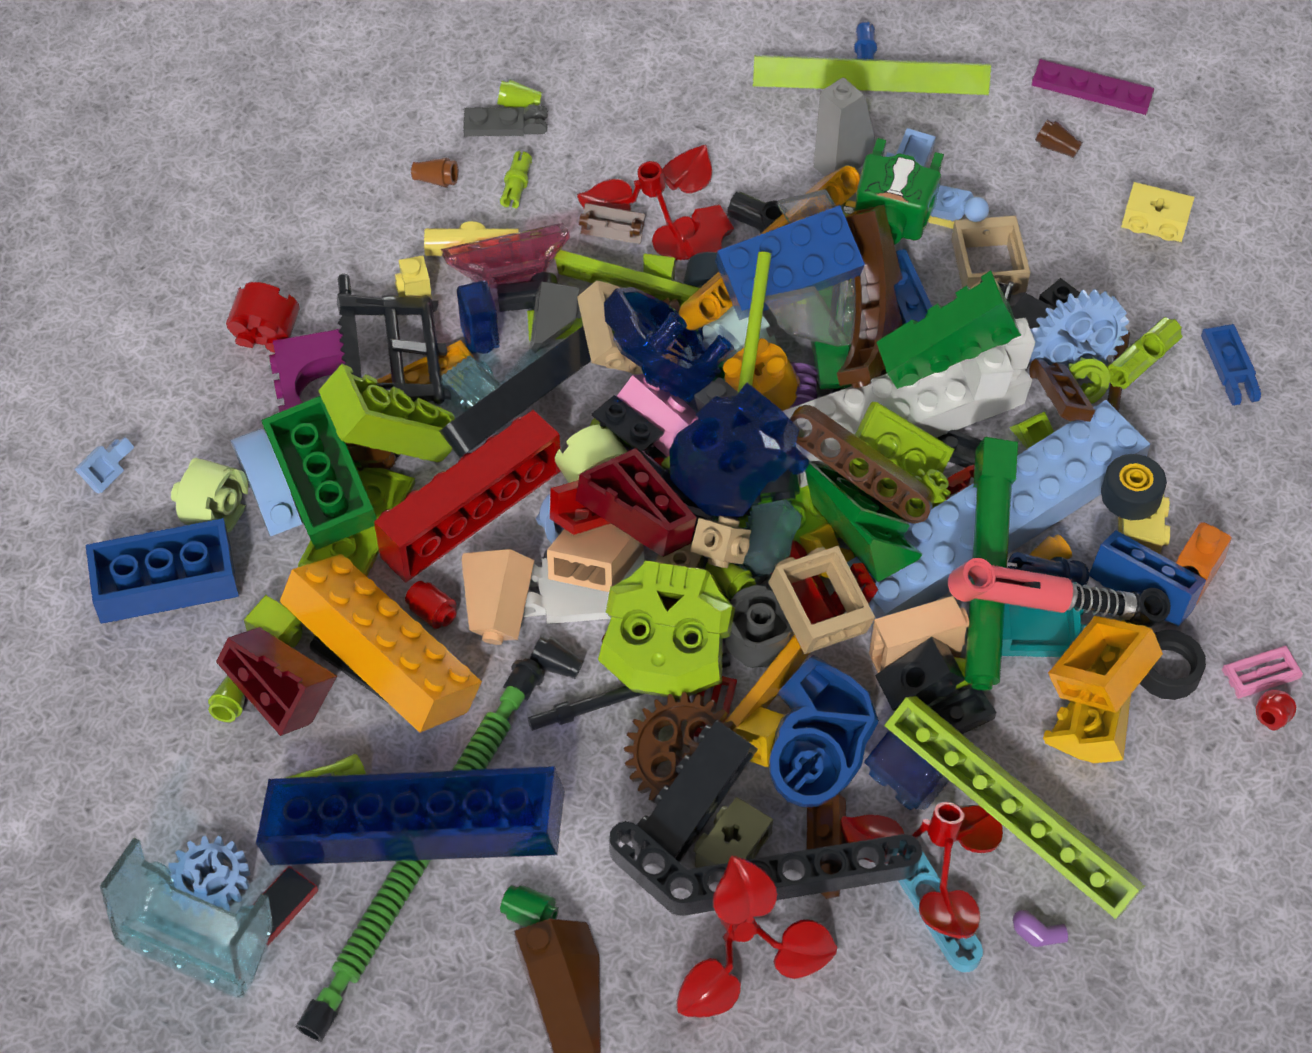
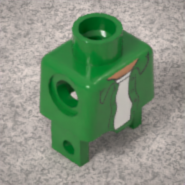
(902, 187)

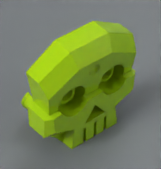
(661, 658)

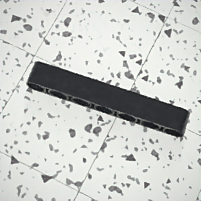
(517, 394)

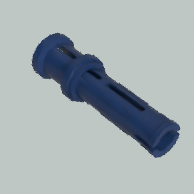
(1057, 566)

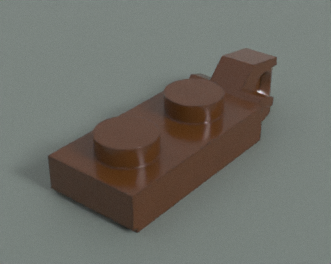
(825, 830)

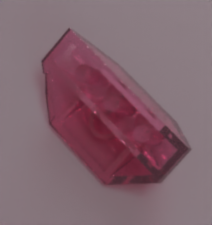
(508, 256)

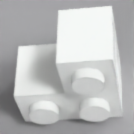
(992, 370)

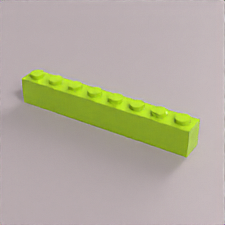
(1015, 806)

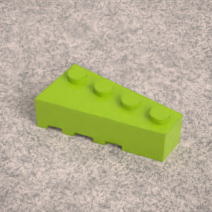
(384, 418)

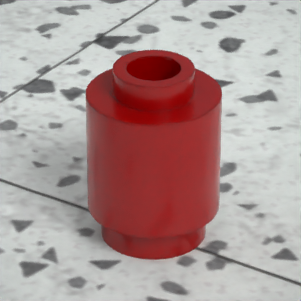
(431, 604)

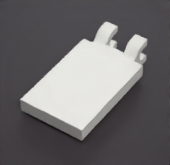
(565, 601)

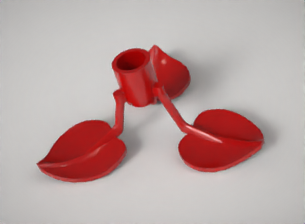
(687, 171)
(739, 897)
(946, 912)

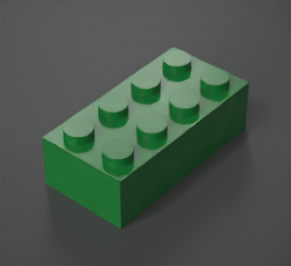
(319, 473)

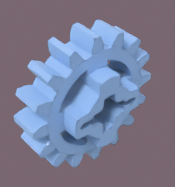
(200, 862)

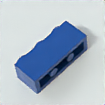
(1130, 566)

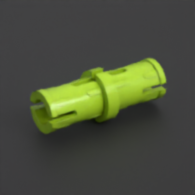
(516, 179)

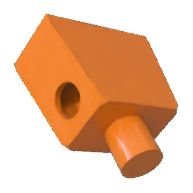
(1205, 552)

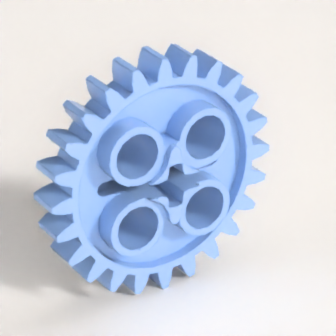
(1089, 318)

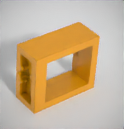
(1113, 689)

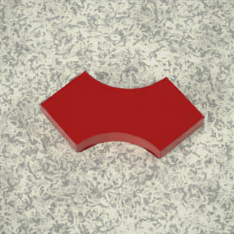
(710, 228)

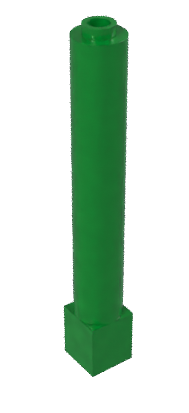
(994, 479)

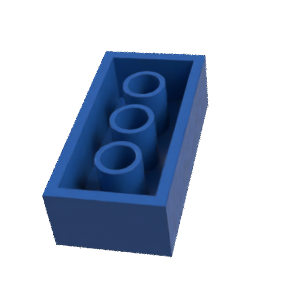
(803, 255)
(161, 571)

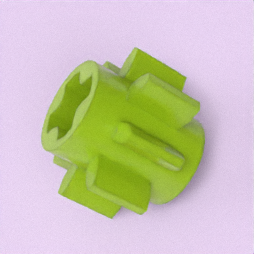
(936, 482)

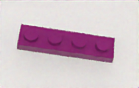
(1093, 87)

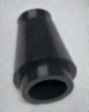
(556, 658)

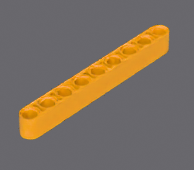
(713, 299)

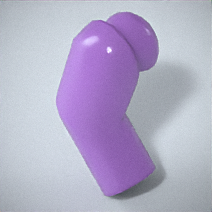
(1036, 932)

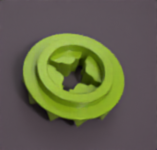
(1096, 372)

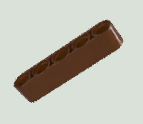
(868, 479)

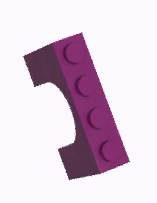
(303, 360)

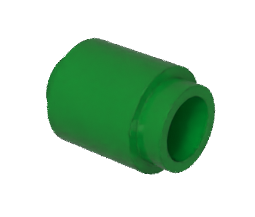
(527, 905)

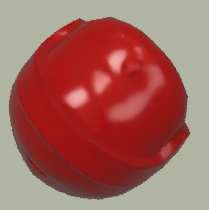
(1275, 709)

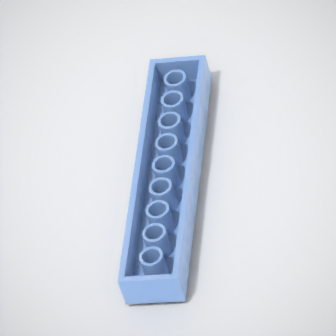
(1049, 485)

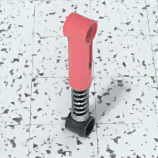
(1054, 593)

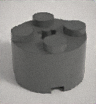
(757, 627)

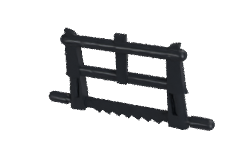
(390, 307)

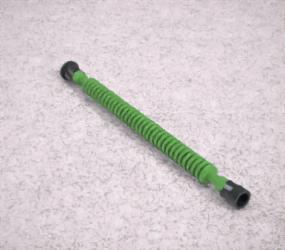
(405, 874)

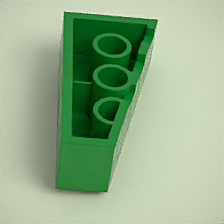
(949, 333)

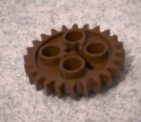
(650, 752)

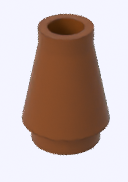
(436, 171)

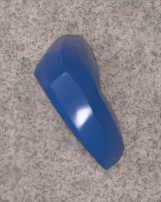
(822, 736)

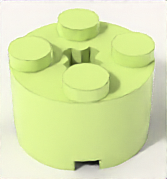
(588, 449)
(210, 493)

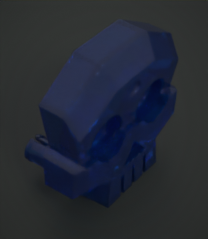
(660, 343)
(734, 452)

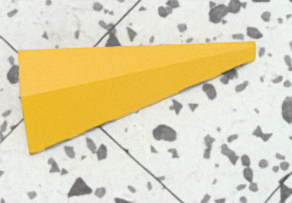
(1091, 731)

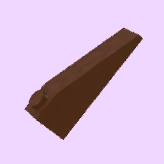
(564, 982)

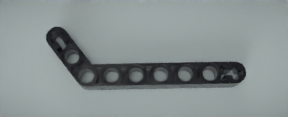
(806, 862)

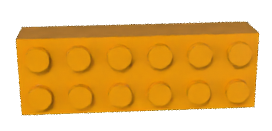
(380, 642)

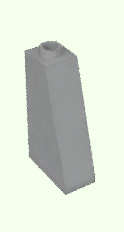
(843, 128)

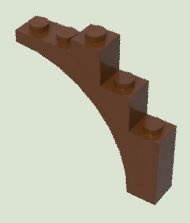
(875, 296)

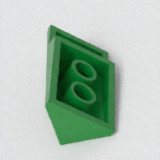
(862, 522)

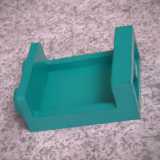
(1039, 632)

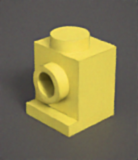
(413, 278)

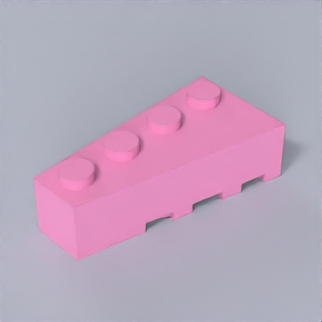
(659, 408)

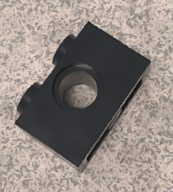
(928, 658)

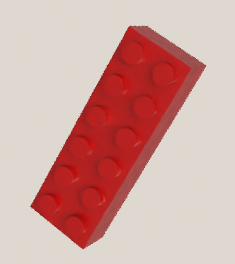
(467, 496)

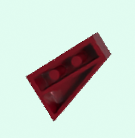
(637, 502)
(276, 678)

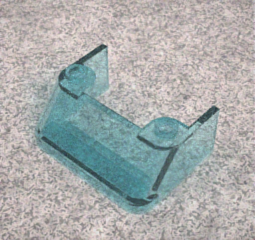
(181, 928)

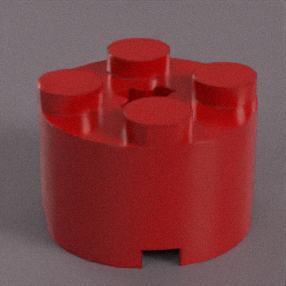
(261, 315)

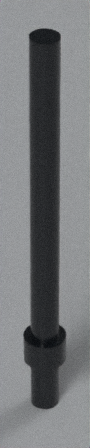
(565, 712)

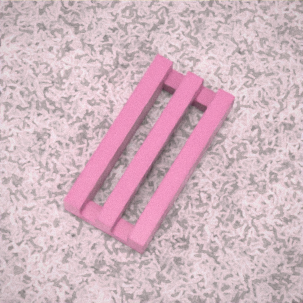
(1267, 683)

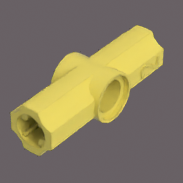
(471, 231)

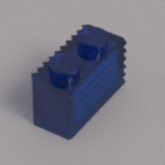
(478, 317)
(906, 772)

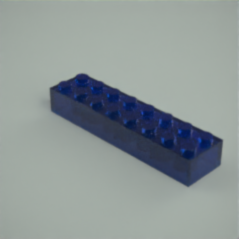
(412, 816)

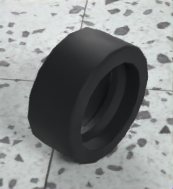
(1176, 688)

